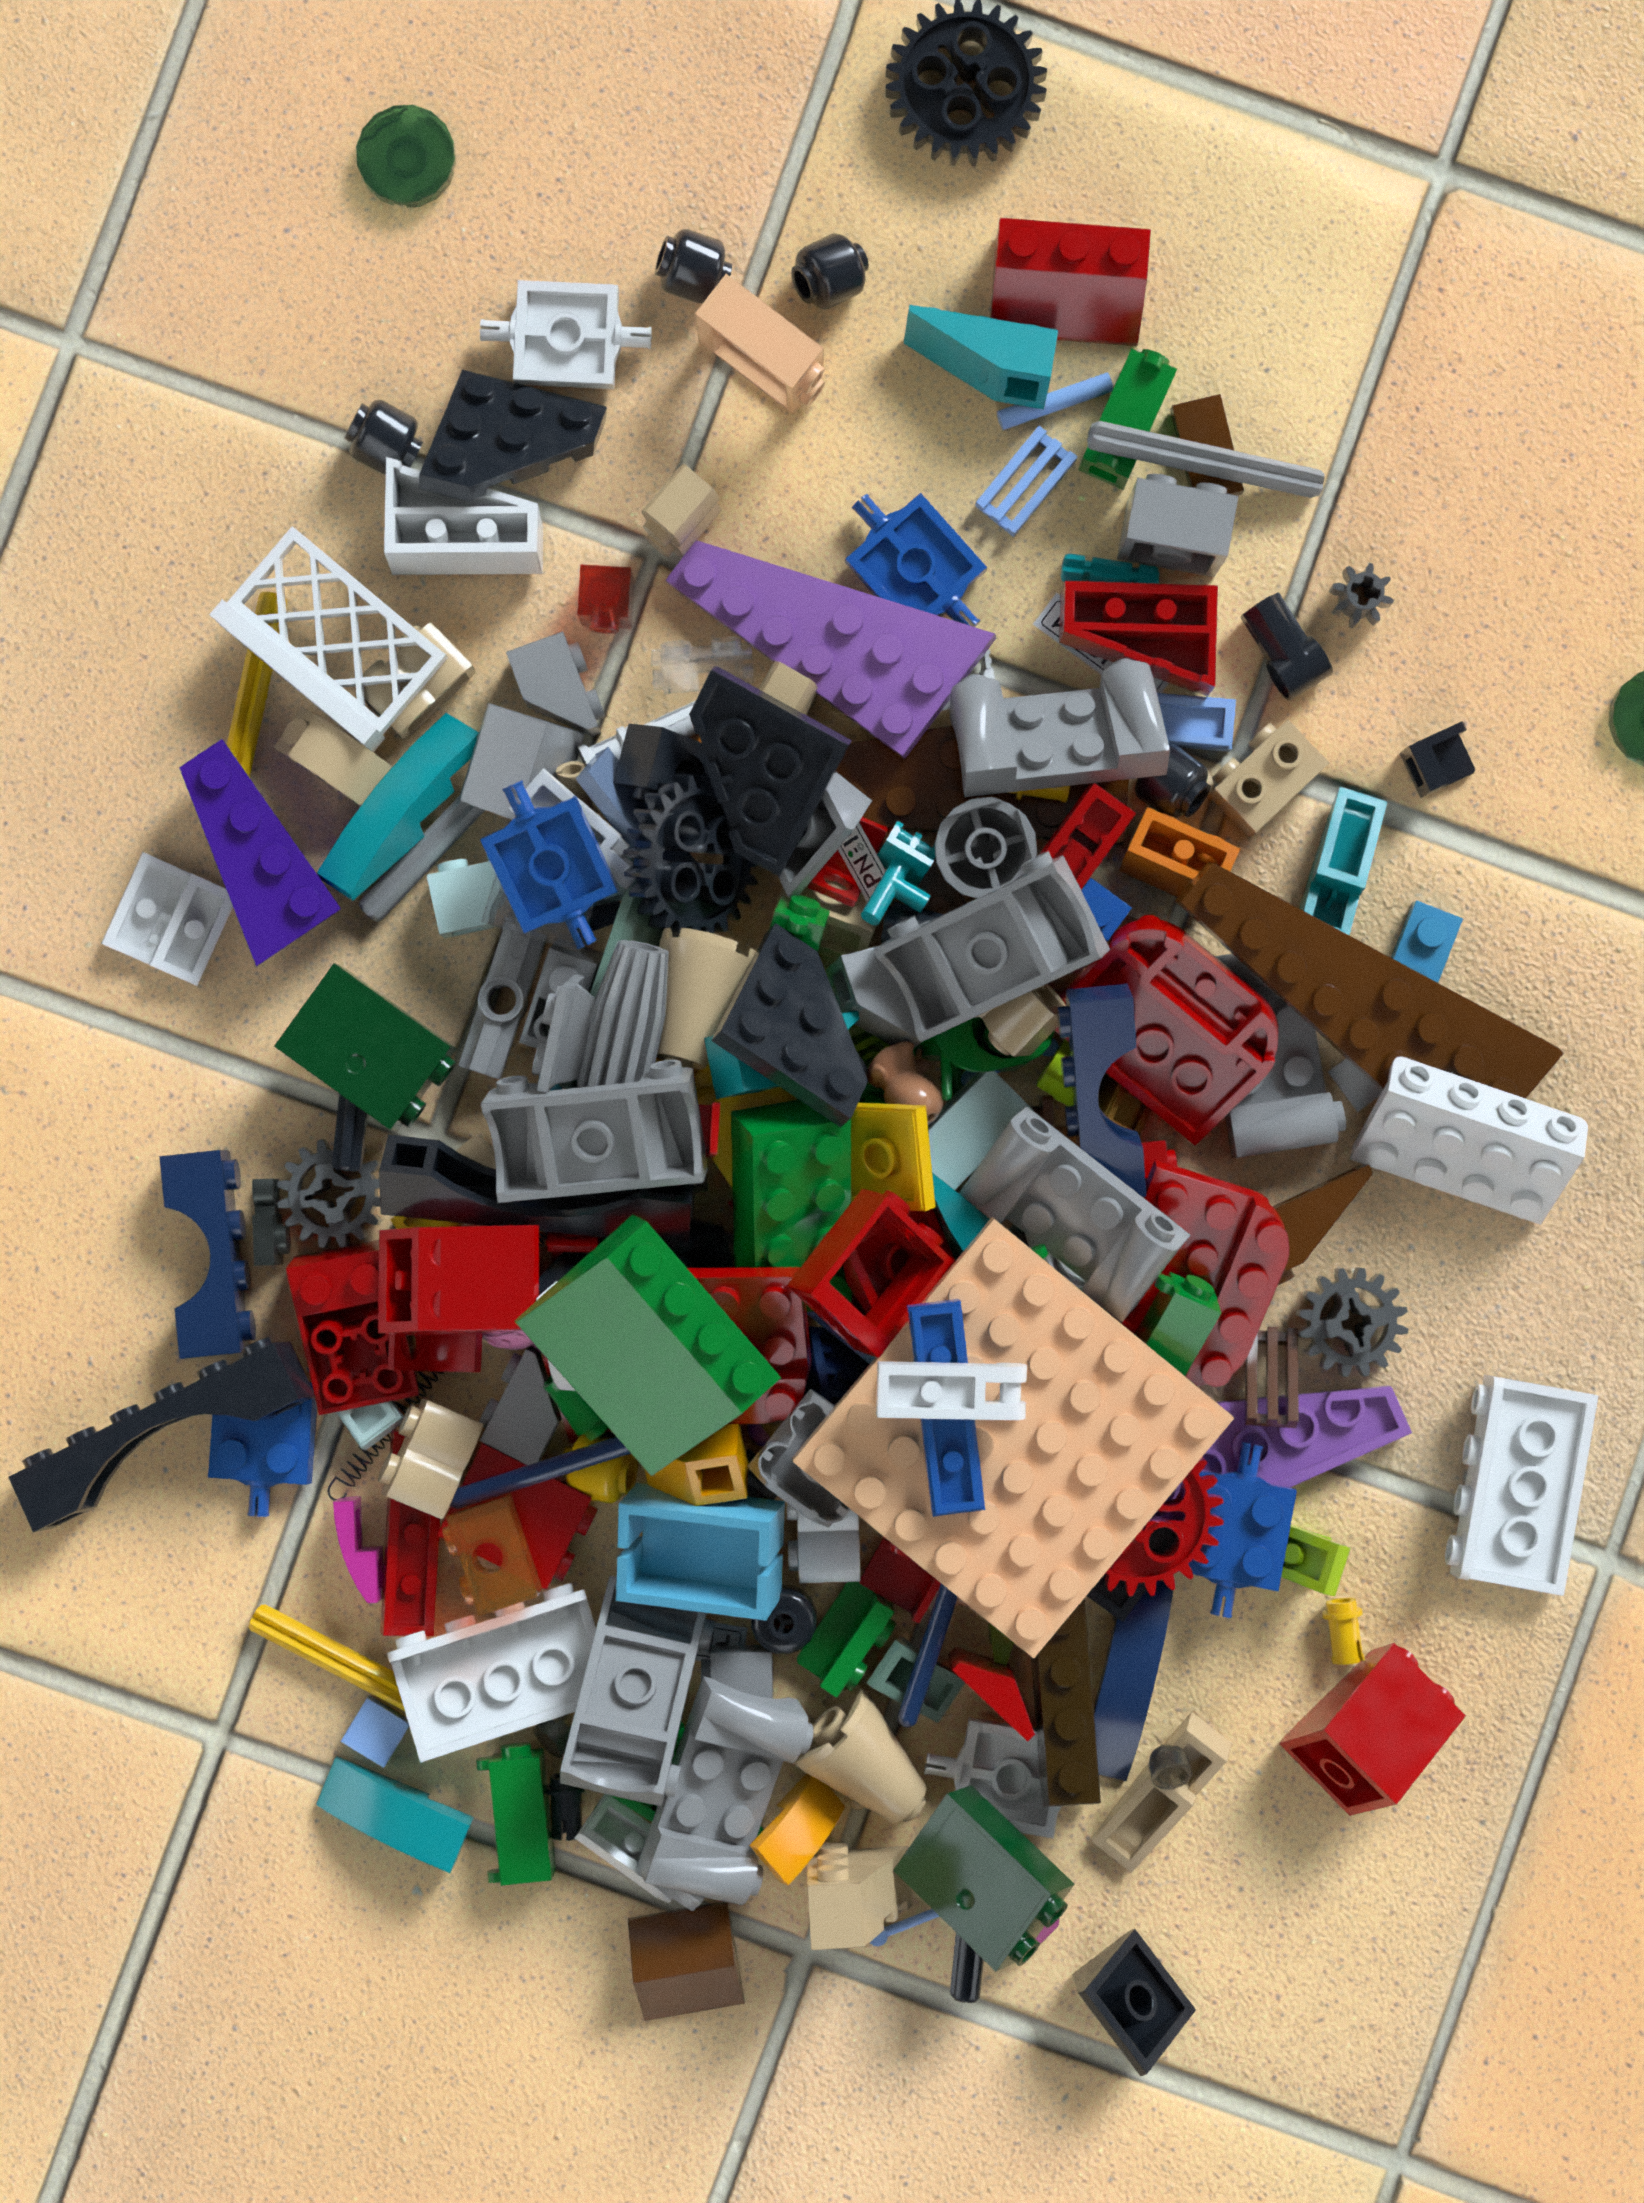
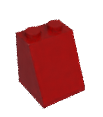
(1374, 1731)

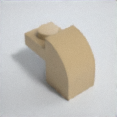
(332, 755)

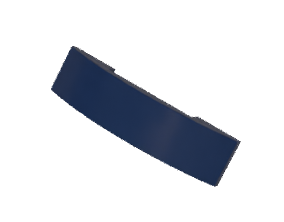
(1129, 1681)

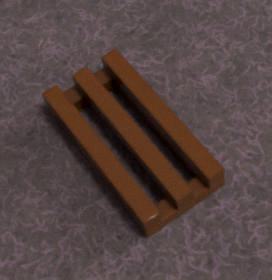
(1272, 1339)

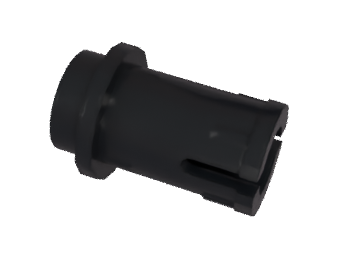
(565, 1808)

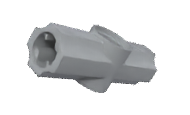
(491, 1033)

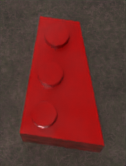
(1149, 622)

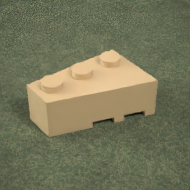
(853, 1894)

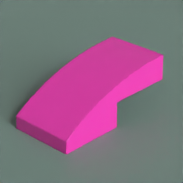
(363, 1562)

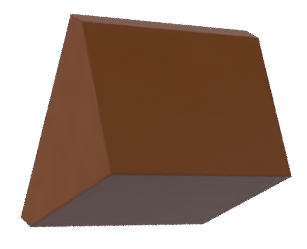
(685, 1961)

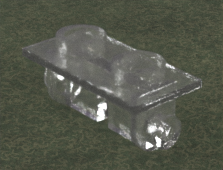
(683, 663)

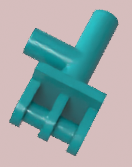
(906, 865)

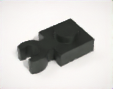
(270, 1236)

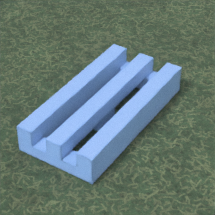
(1052, 448)

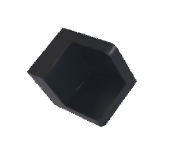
(1438, 760)

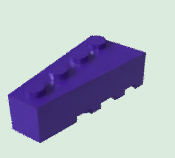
(260, 864)

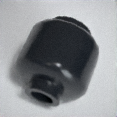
(691, 265)
(829, 271)
(383, 433)
(1180, 790)
(803, 1616)

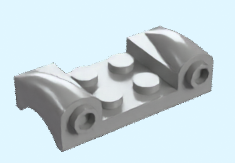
(1059, 735)
(993, 947)
(1291, 1102)
(596, 1135)
(1076, 1211)
(634, 1699)
(722, 1793)

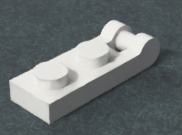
(949, 1390)

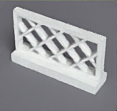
(303, 673)

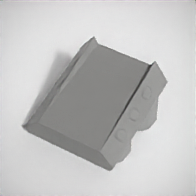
(784, 1478)

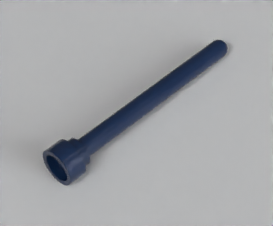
(538, 1472)
(927, 1657)

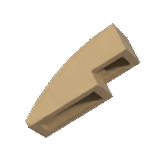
(1149, 1813)

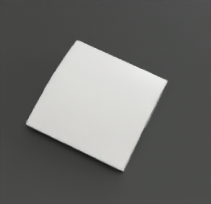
(169, 919)

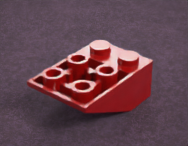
(456, 1278)
(338, 1324)

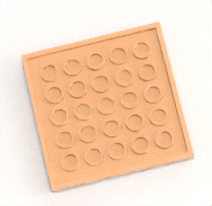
(1065, 1486)

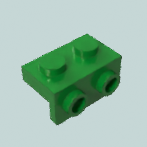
(845, 1636)

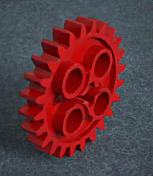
(1146, 1566)

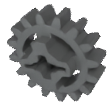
(339, 1216)
(1356, 1344)

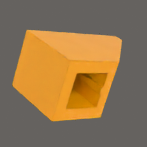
(709, 1471)

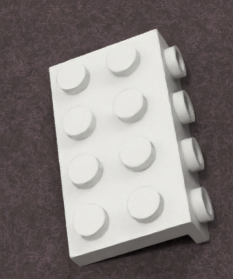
(1471, 1140)
(1521, 1484)
(494, 1672)

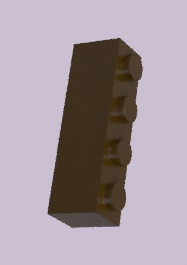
(1066, 1716)

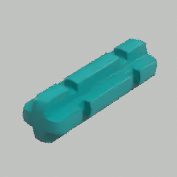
(1076, 568)

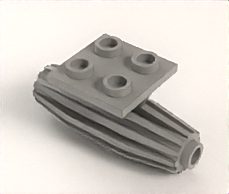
(611, 1034)

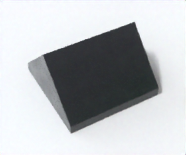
(1134, 1999)

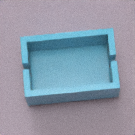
(700, 1556)

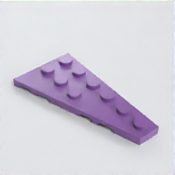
(866, 654)
(1329, 1433)

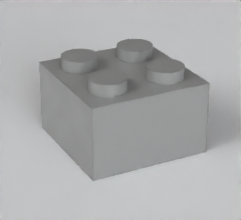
(1177, 525)

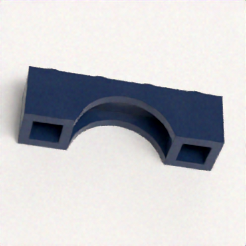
(1099, 1032)
(216, 1315)

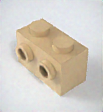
(1268, 777)

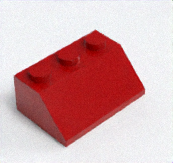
(1072, 279)

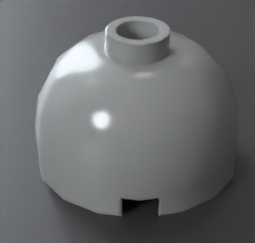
(983, 846)

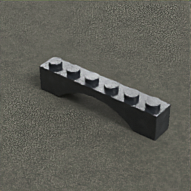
(437, 1183)
(74, 1479)

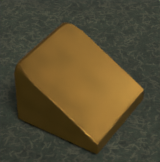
(1121, 1105)

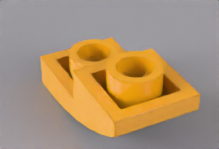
(799, 1830)

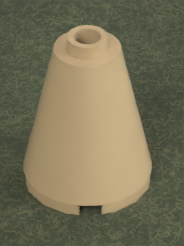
(700, 986)
(863, 1758)

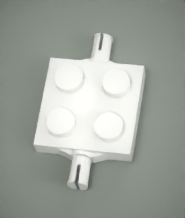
(565, 334)
(1002, 1771)

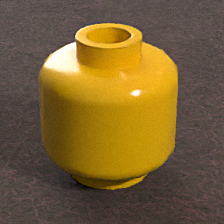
(606, 1480)

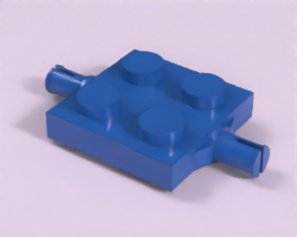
(916, 559)
(549, 864)
(264, 1452)
(1252, 1535)

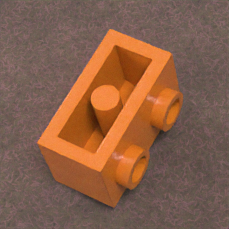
(1173, 853)

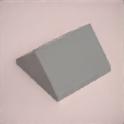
(513, 750)
(828, 829)

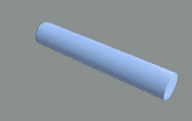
(1057, 401)

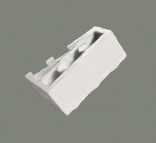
(455, 536)

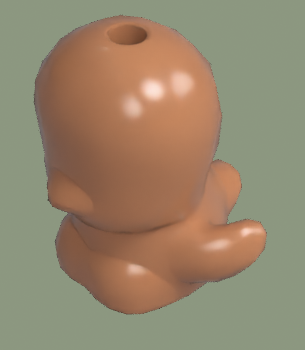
(902, 1079)

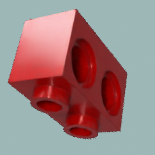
(1089, 831)

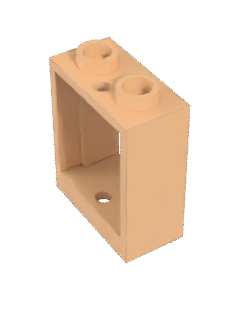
(761, 345)

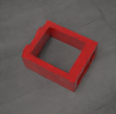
(911, 1285)

